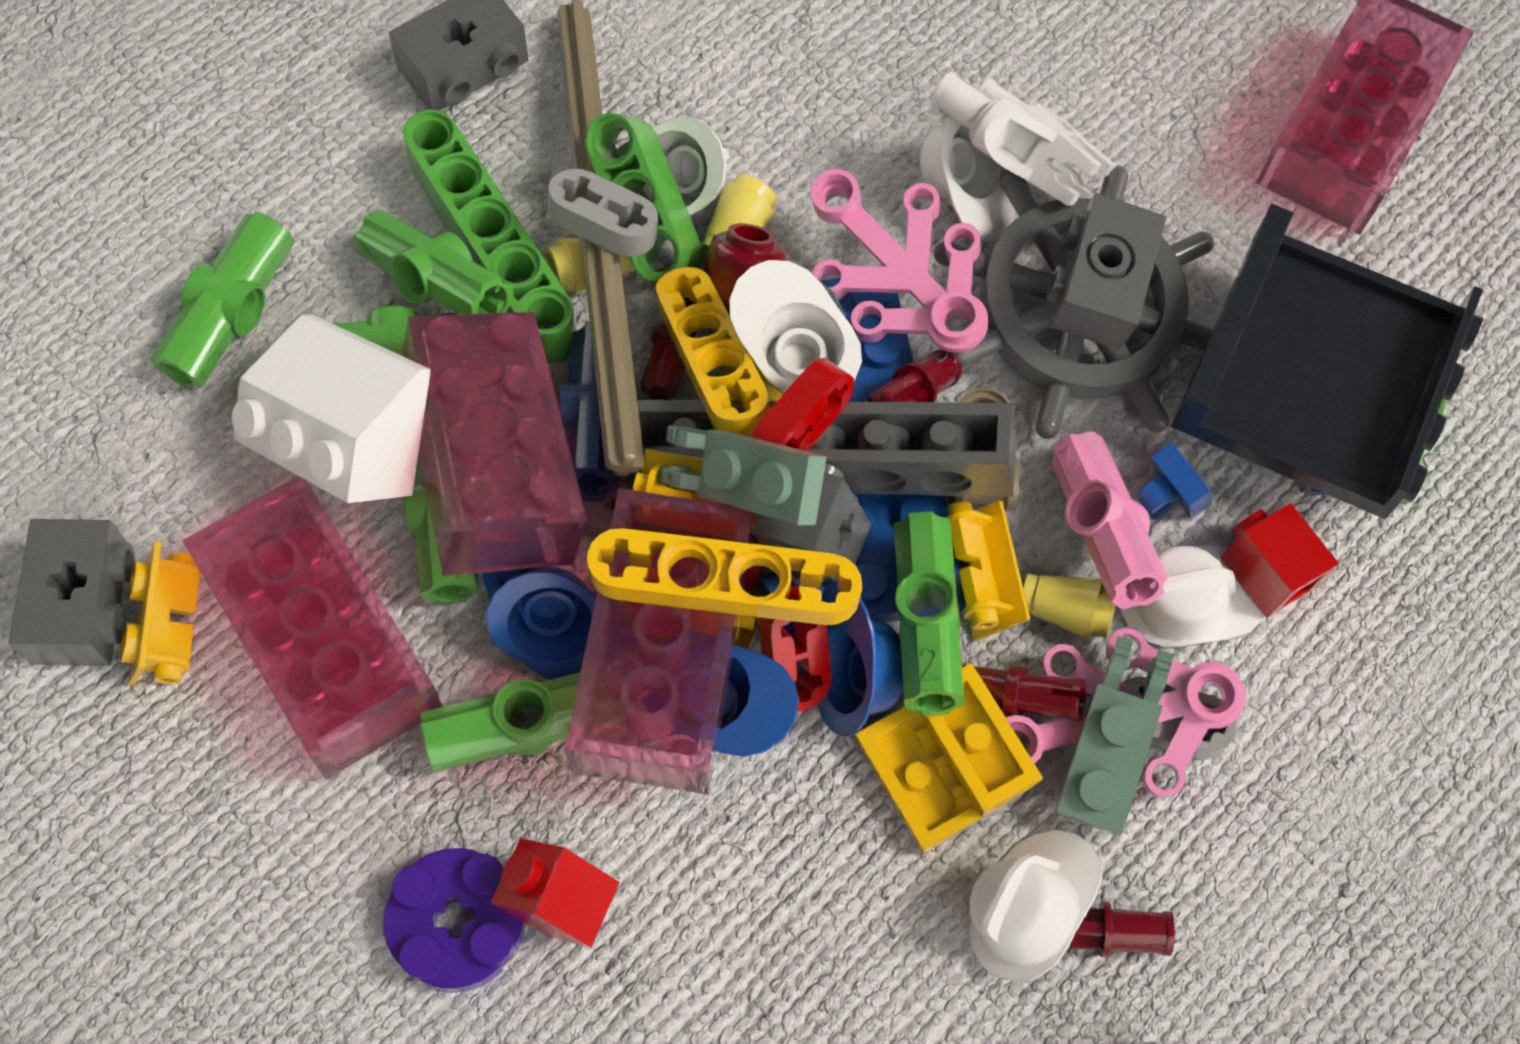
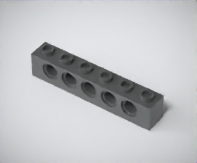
(885, 444)

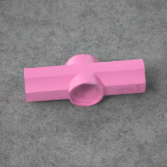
(1108, 520)

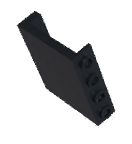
(1328, 371)

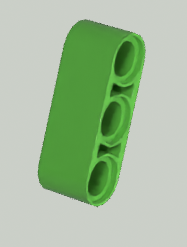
(643, 165)

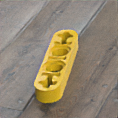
(711, 352)
(722, 588)

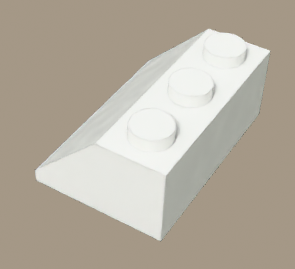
(335, 411)

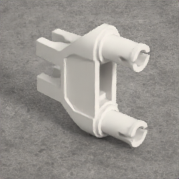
(1023, 137)

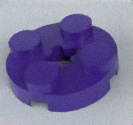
(427, 951)

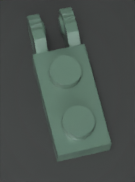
(750, 474)
(1113, 744)

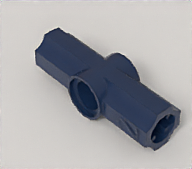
(582, 421)

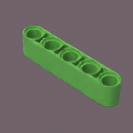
(486, 211)

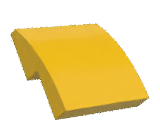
(950, 766)

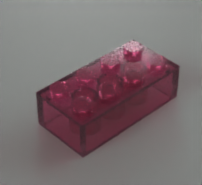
(1364, 110)
(494, 445)
(313, 626)
(657, 672)

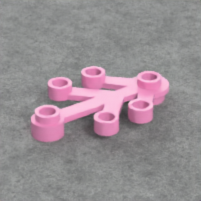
(903, 269)
(1176, 704)

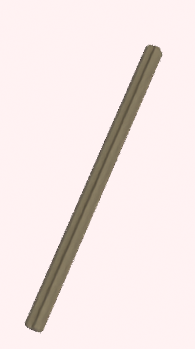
(601, 267)

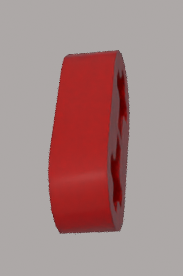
(807, 406)
(807, 647)

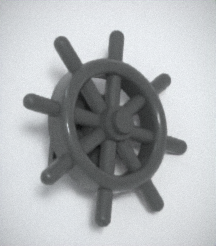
(1091, 296)

